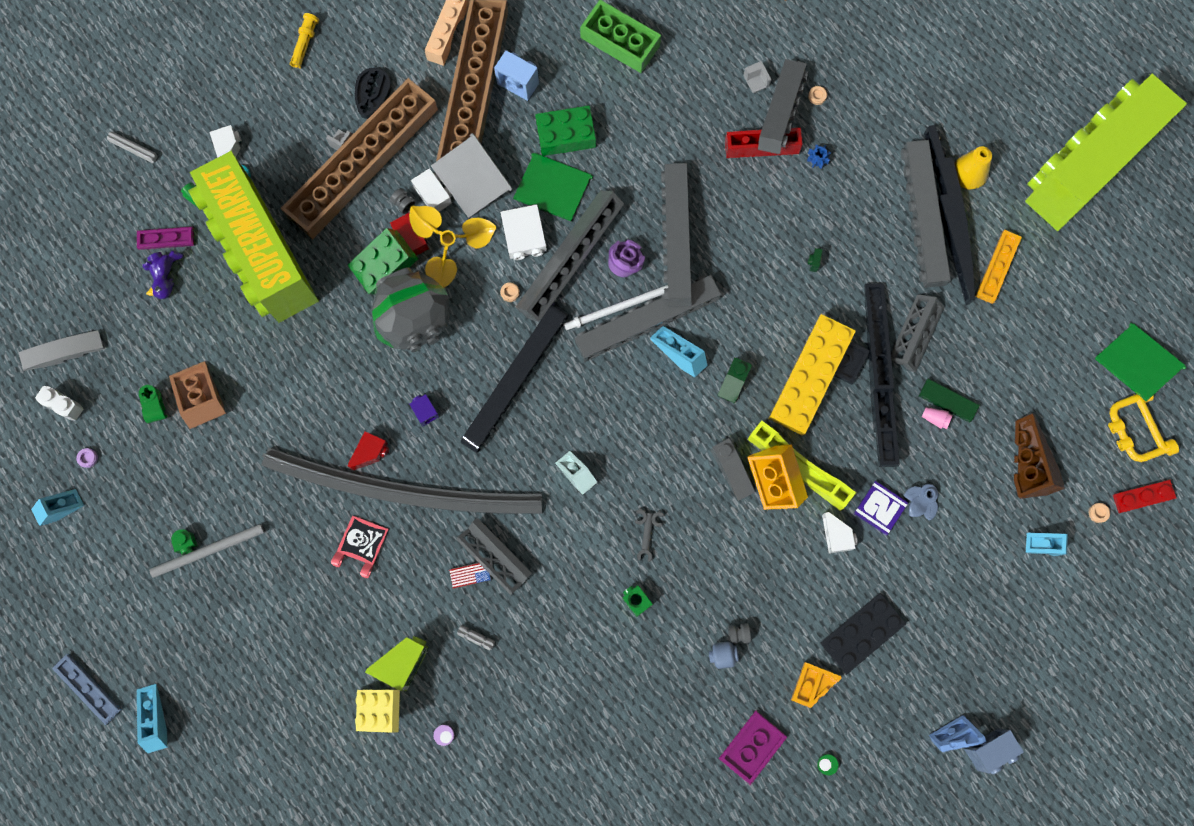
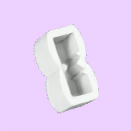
(59, 403)

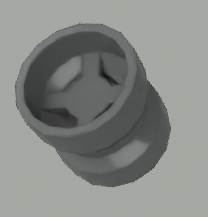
(401, 199)
(739, 634)

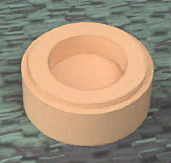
(817, 95)
(510, 292)
(1099, 513)

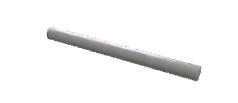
(206, 551)

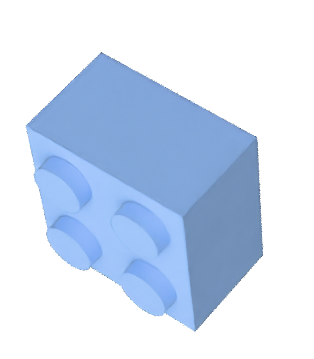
(517, 75)

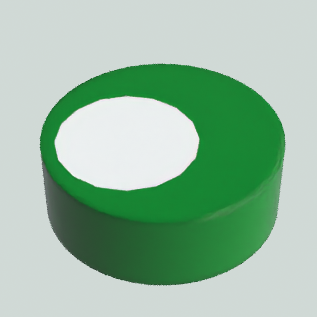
(827, 764)

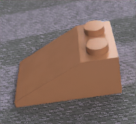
(196, 395)

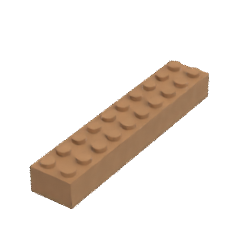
(474, 73)
(359, 158)

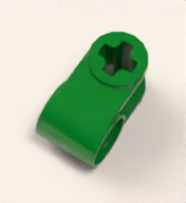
(152, 407)

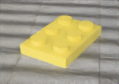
(377, 710)

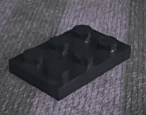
(851, 363)

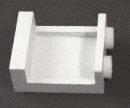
(523, 232)

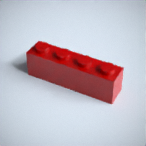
(746, 143)

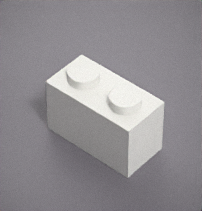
(431, 190)

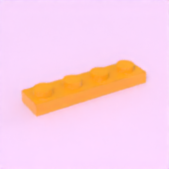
(998, 266)

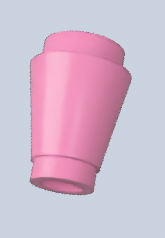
(937, 417)

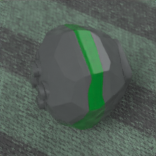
(409, 310)

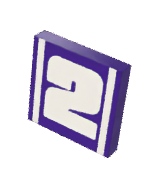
(880, 508)

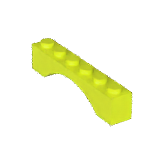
(821, 482)

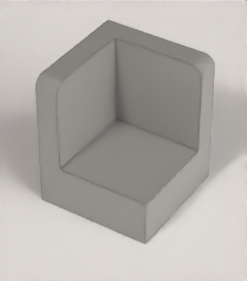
(757, 77)
(338, 139)

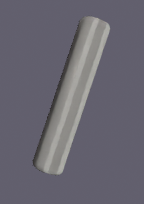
(132, 147)

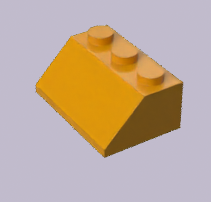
(778, 477)

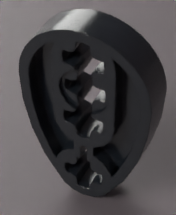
(363, 87)

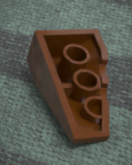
(1037, 468)

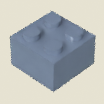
(997, 751)

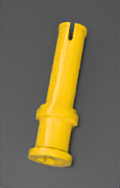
(306, 33)

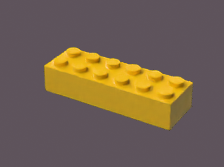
(812, 374)

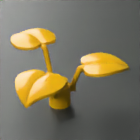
(426, 220)

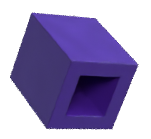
(423, 409)

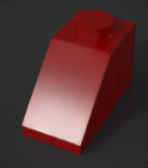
(368, 451)

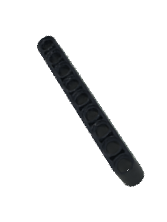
(513, 378)

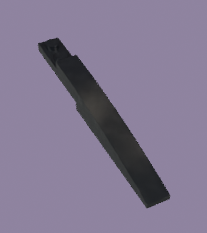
(952, 213)
(881, 376)

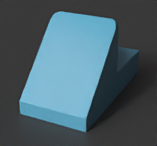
(1047, 543)

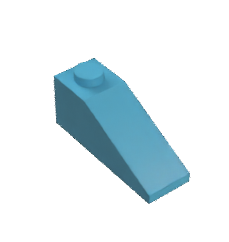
(680, 351)
(150, 720)

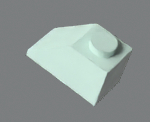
(576, 472)

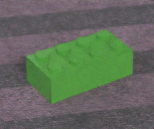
(620, 36)

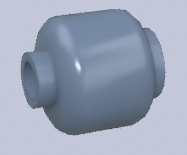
(724, 655)

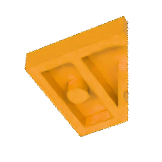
(813, 684)

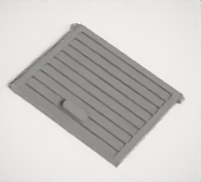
(471, 176)

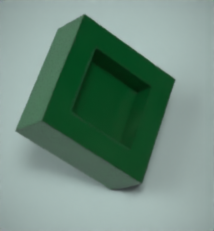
(814, 259)

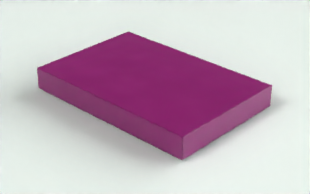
(752, 747)

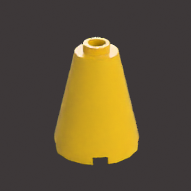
(974, 168)

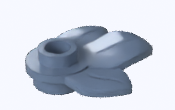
(920, 503)

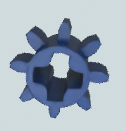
(816, 160)

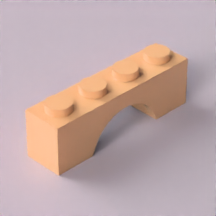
(441, 37)

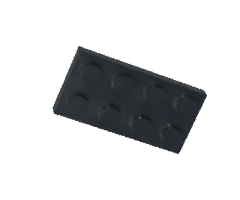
(862, 633)

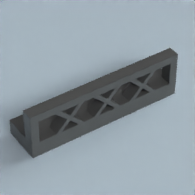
(923, 330)
(497, 553)

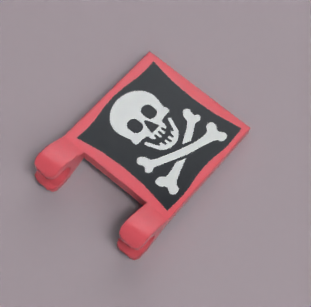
(362, 542)

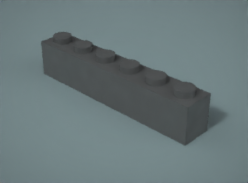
(783, 107)

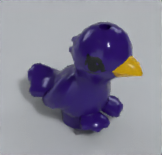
(159, 268)

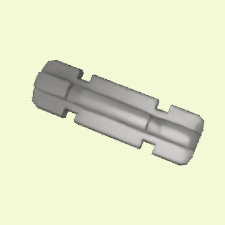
(475, 637)

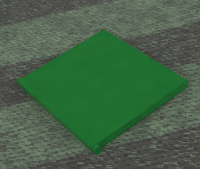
(552, 186)
(1140, 362)

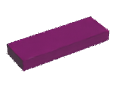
(165, 238)

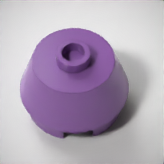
(625, 258)

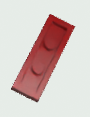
(1144, 496)

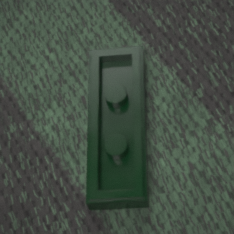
(948, 400)

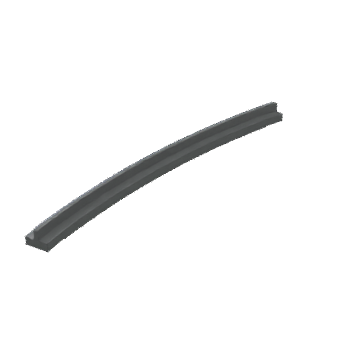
(399, 492)

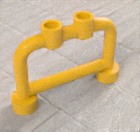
(1126, 443)

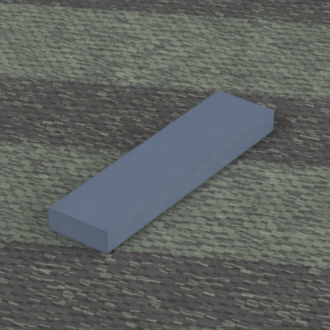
(87, 689)

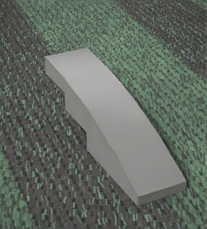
(60, 350)

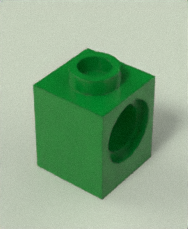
(636, 609)

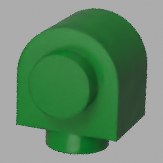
(183, 542)

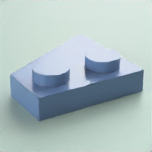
(957, 735)

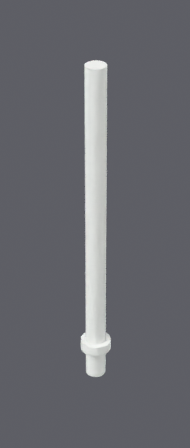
(577, 322)

